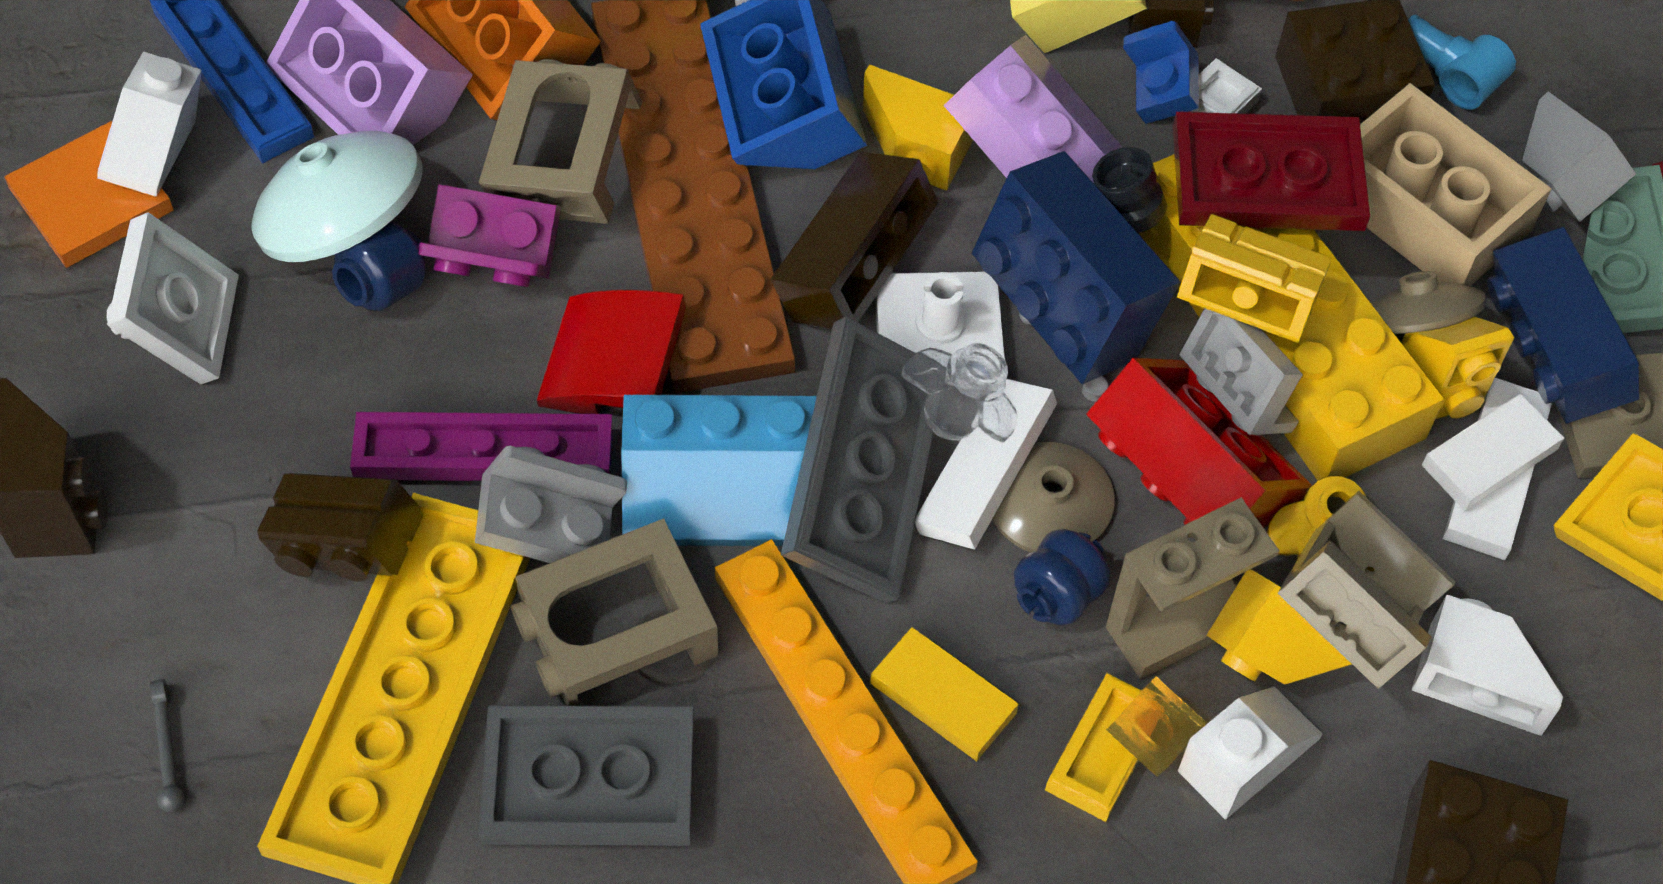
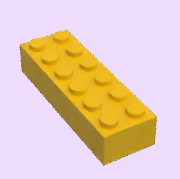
(1358, 381)

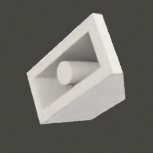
(150, 123)
(1486, 667)
(1246, 748)

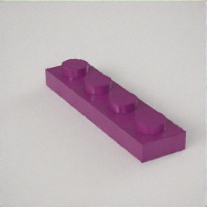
(466, 444)

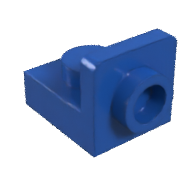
(1164, 71)

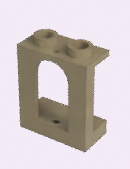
(582, 187)
(1184, 584)
(1378, 606)
(577, 668)

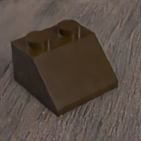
(44, 484)

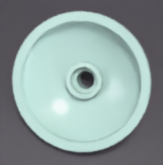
(335, 195)

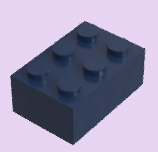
(1074, 266)

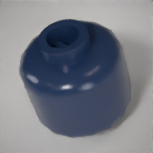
(380, 268)

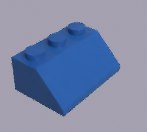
(782, 84)

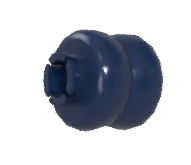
(1062, 577)

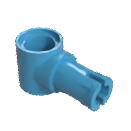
(1465, 68)

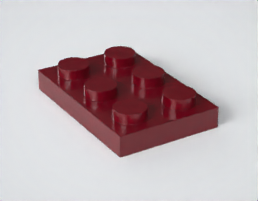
(1271, 170)

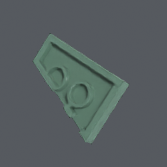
(1627, 251)

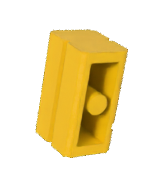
(1254, 278)

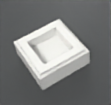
(1225, 90)

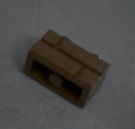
(339, 525)

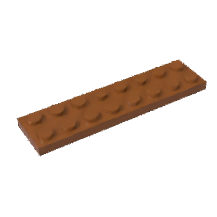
(692, 198)

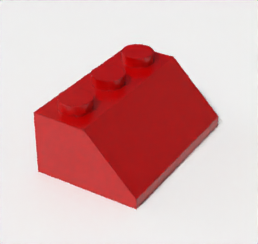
(1191, 444)

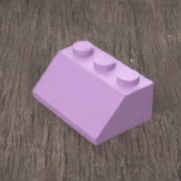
(367, 68)
(1027, 111)

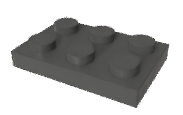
(587, 775)

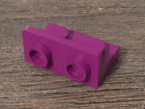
(491, 232)

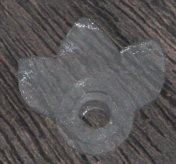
(963, 391)

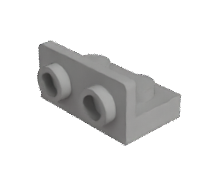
(1243, 372)
(545, 505)

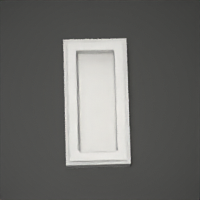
(1492, 451)

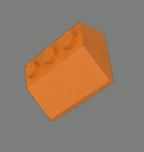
(495, 33)

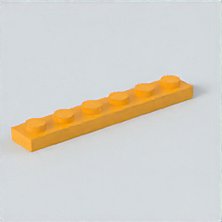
(844, 719)

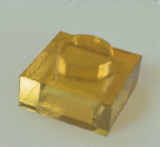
(1156, 726)

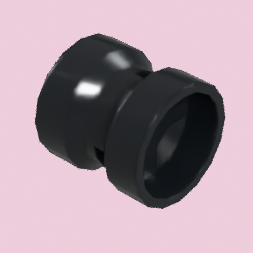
(1130, 184)

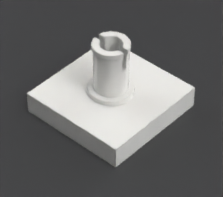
(173, 299)
(940, 310)

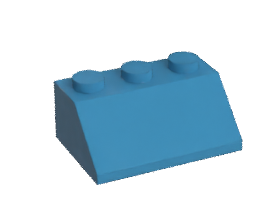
(713, 465)

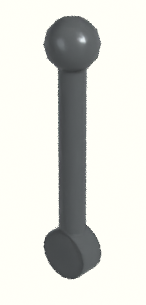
(170, 797)

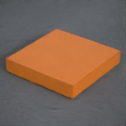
(73, 206)

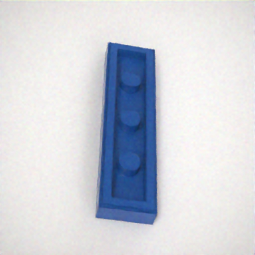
(235, 75)

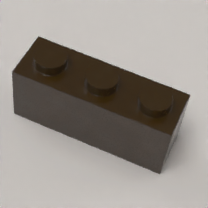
(855, 240)

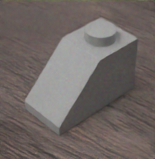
(1573, 159)

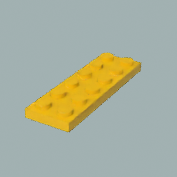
(395, 704)

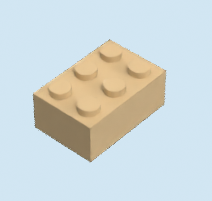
(1443, 189)

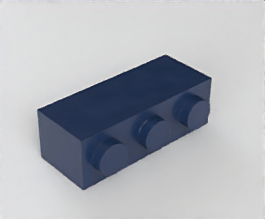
(1563, 326)

